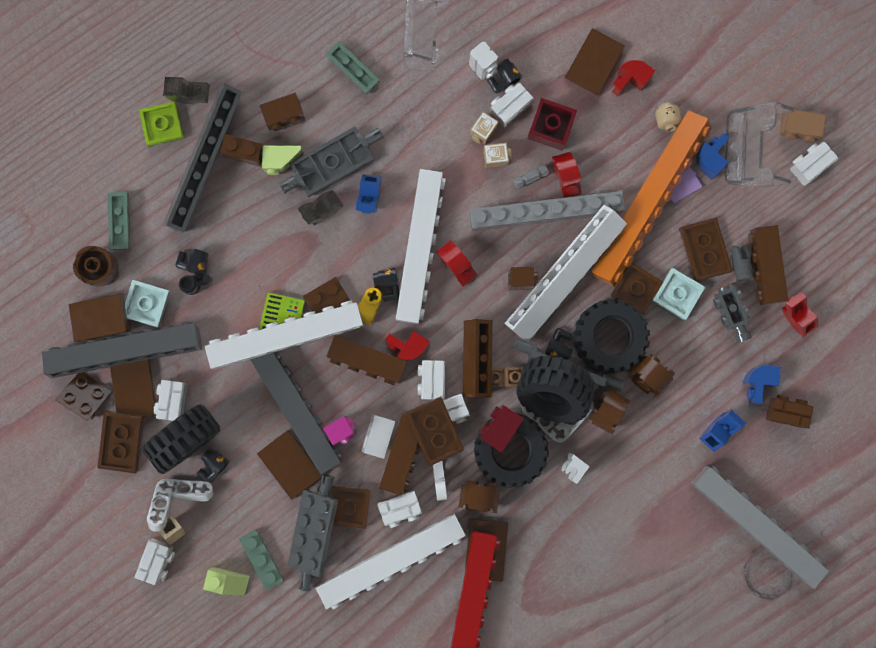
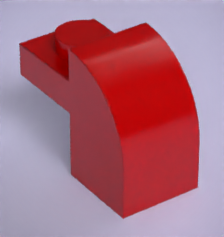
(635, 72)
(568, 174)
(457, 263)
(799, 315)
(411, 349)

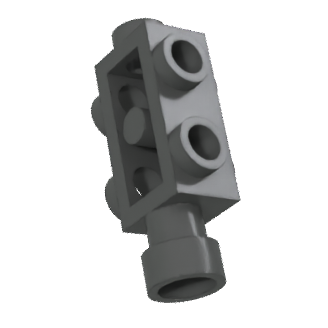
(733, 307)

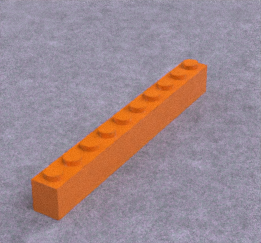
(652, 197)

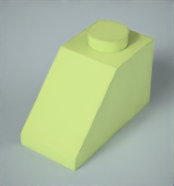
(277, 158)
(226, 582)

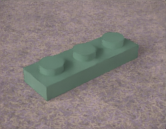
(352, 67)
(119, 221)
(261, 559)

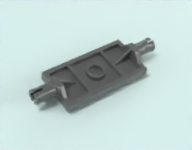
(331, 161)
(601, 379)
(313, 532)

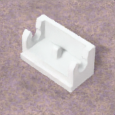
(378, 436)
(575, 466)

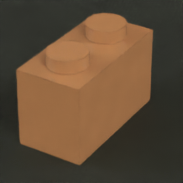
(802, 126)

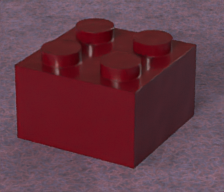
(552, 124)
(501, 427)

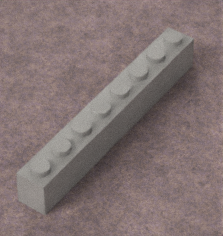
(544, 211)
(760, 527)

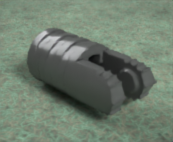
(742, 263)

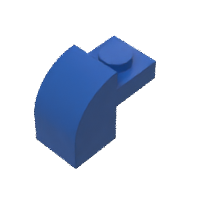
(709, 159)
(368, 194)
(758, 378)
(721, 429)

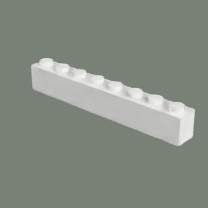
(419, 246)
(566, 273)
(283, 336)
(389, 561)

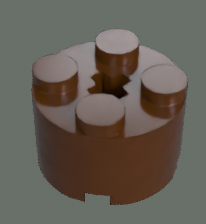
(85, 263)
(651, 376)
(610, 411)
(479, 497)

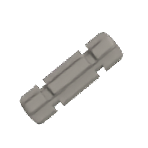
(530, 176)

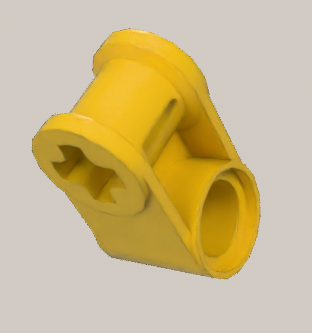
(368, 308)

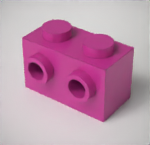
(341, 430)

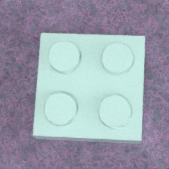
(678, 294)
(146, 303)

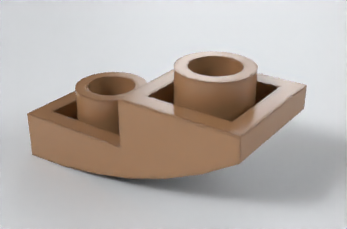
(506, 376)

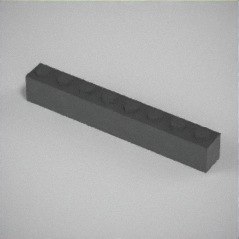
(202, 158)
(121, 350)
(297, 411)

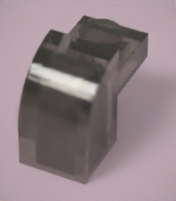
(185, 92)
(321, 208)

